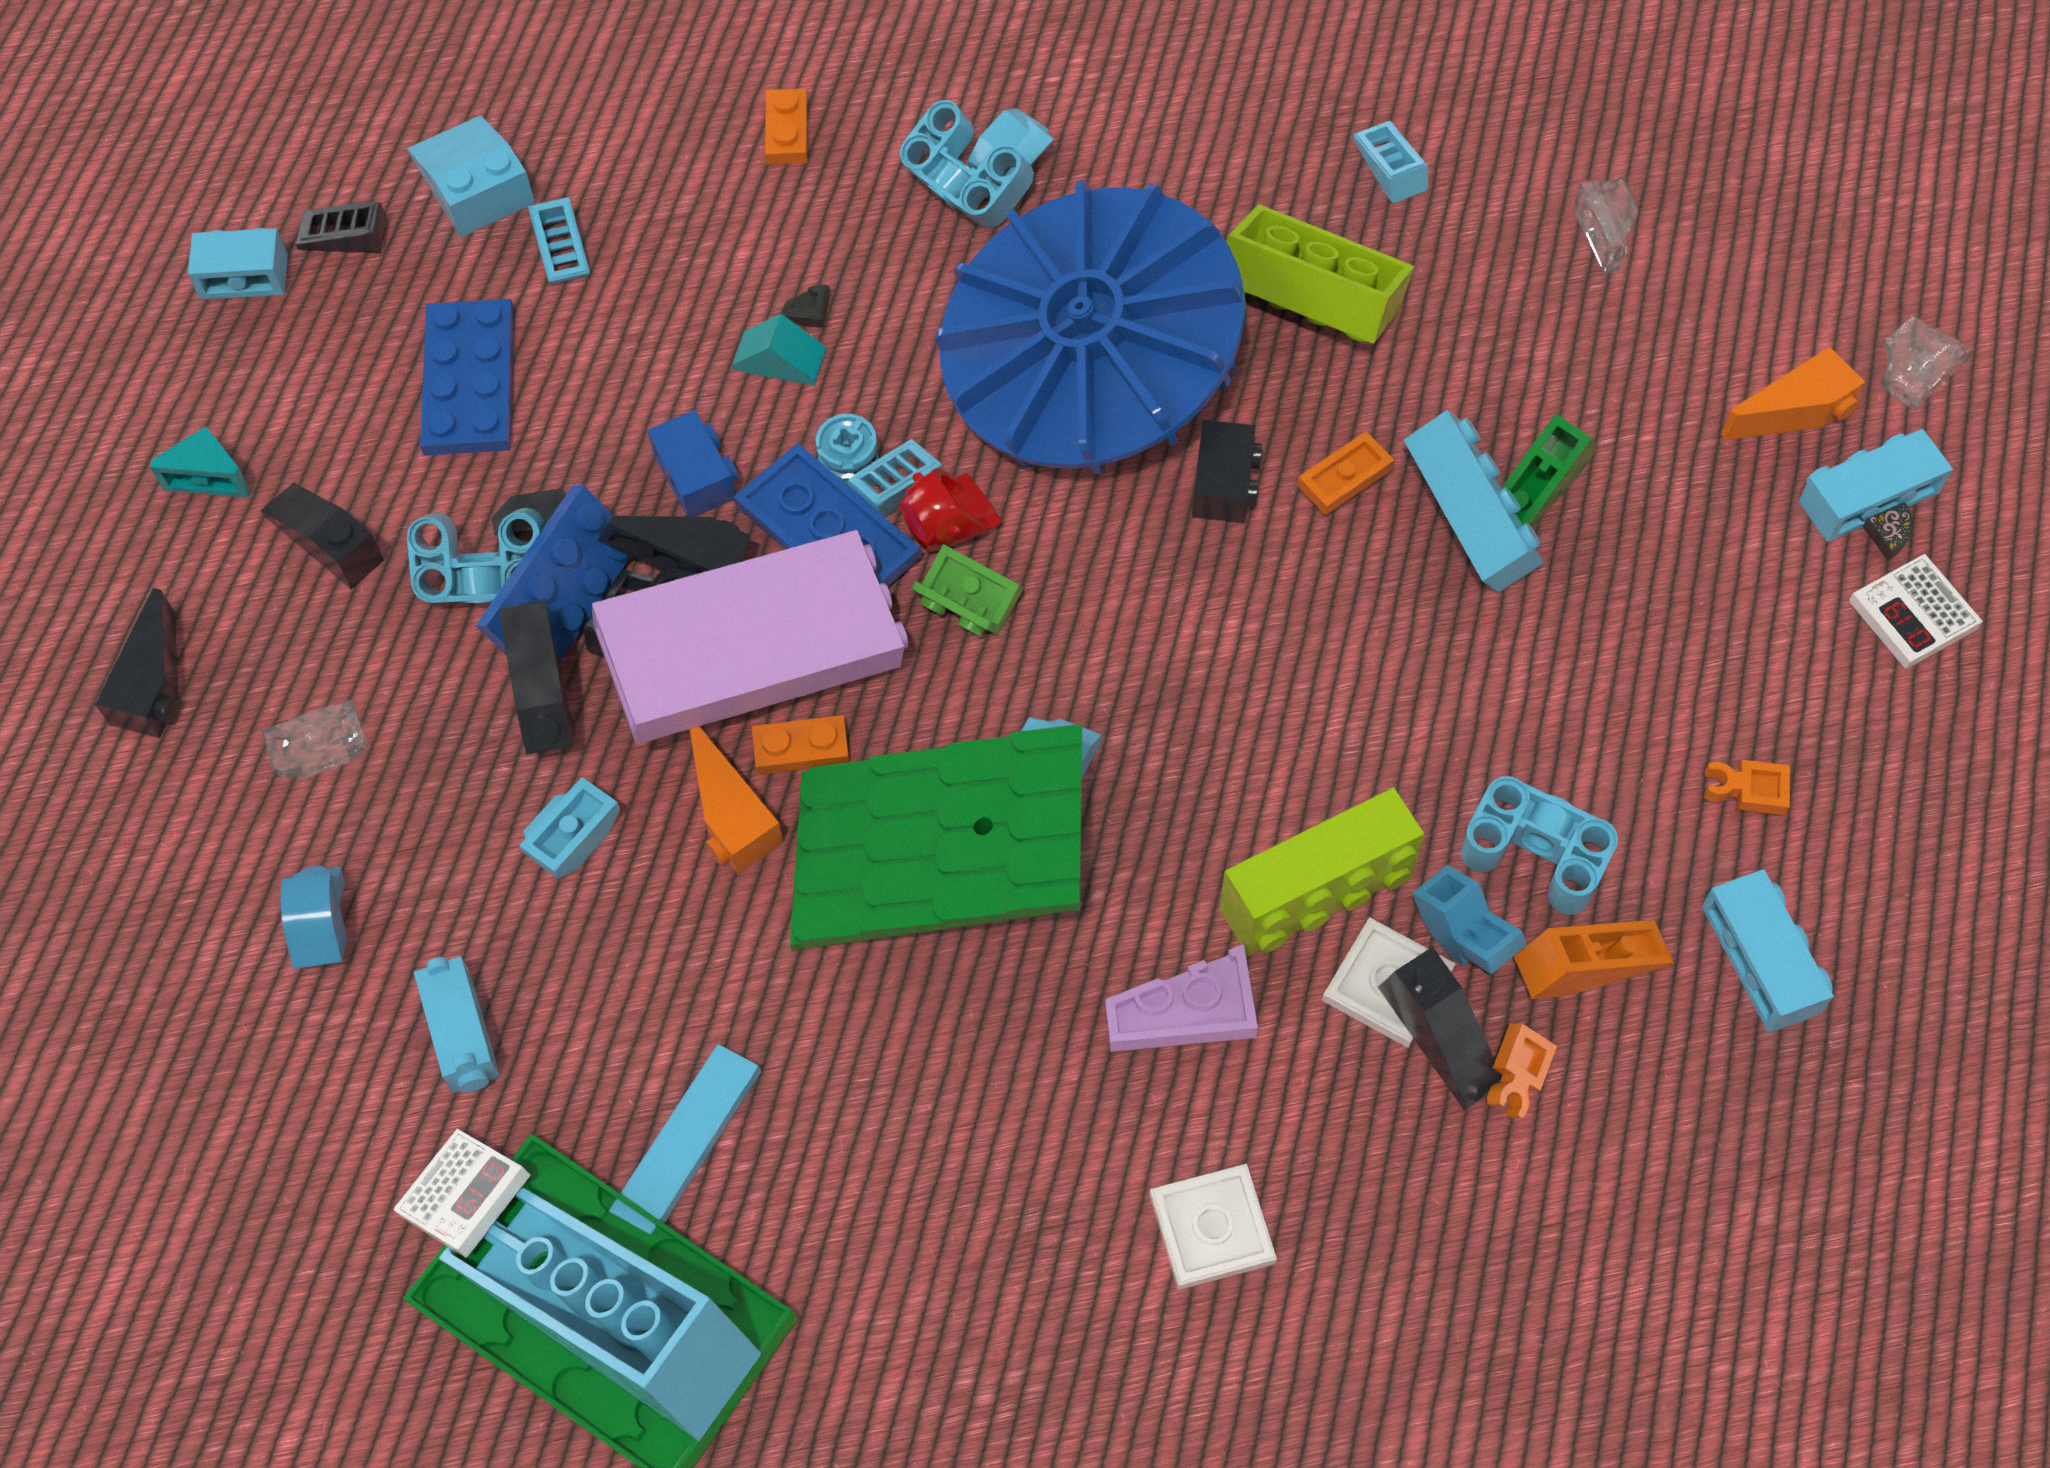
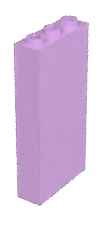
(748, 635)

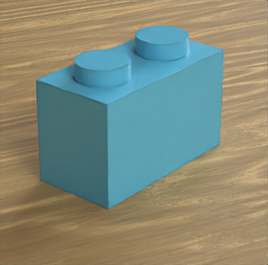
(238, 263)

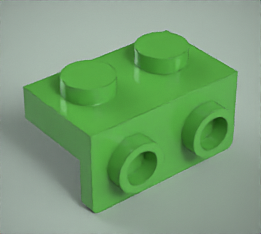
(970, 590)

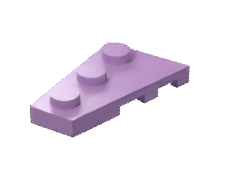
(1195, 1007)

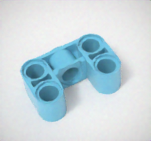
(955, 181)
(467, 576)
(1546, 828)

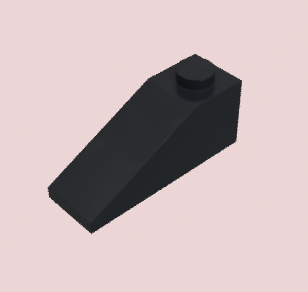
(325, 533)
(677, 541)
(536, 677)
(144, 680)
(1443, 1025)

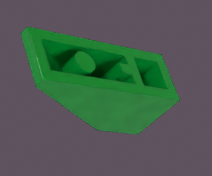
(1549, 468)

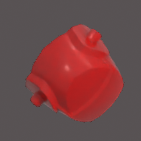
(946, 509)

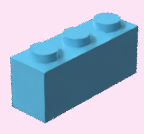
(1874, 481)
(1768, 950)

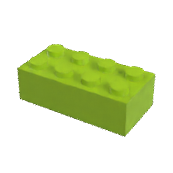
(1318, 273)
(1321, 872)

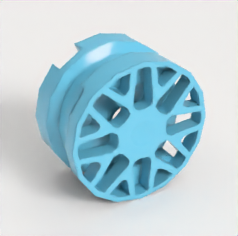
(849, 431)

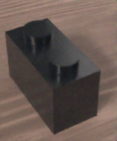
(1224, 471)

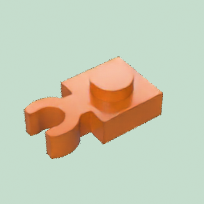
(1756, 785)
(1524, 1065)

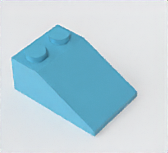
(473, 175)

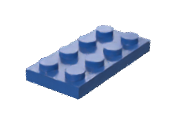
(467, 377)
(806, 502)
(564, 568)

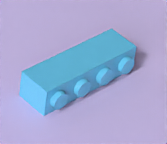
(1474, 501)

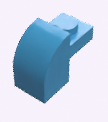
(313, 916)
(1462, 923)

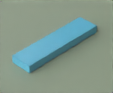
(687, 1138)

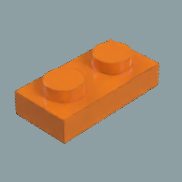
(786, 126)
(1345, 473)
(799, 744)

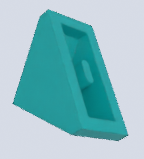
(780, 352)
(199, 467)

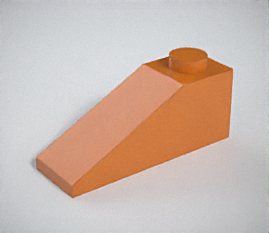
(1799, 400)
(735, 818)
(1590, 956)

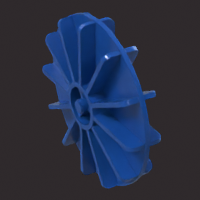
(1092, 327)

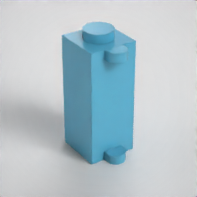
(456, 1025)

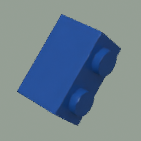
(693, 464)

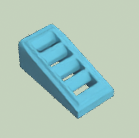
(1394, 164)
(551, 213)
(875, 474)

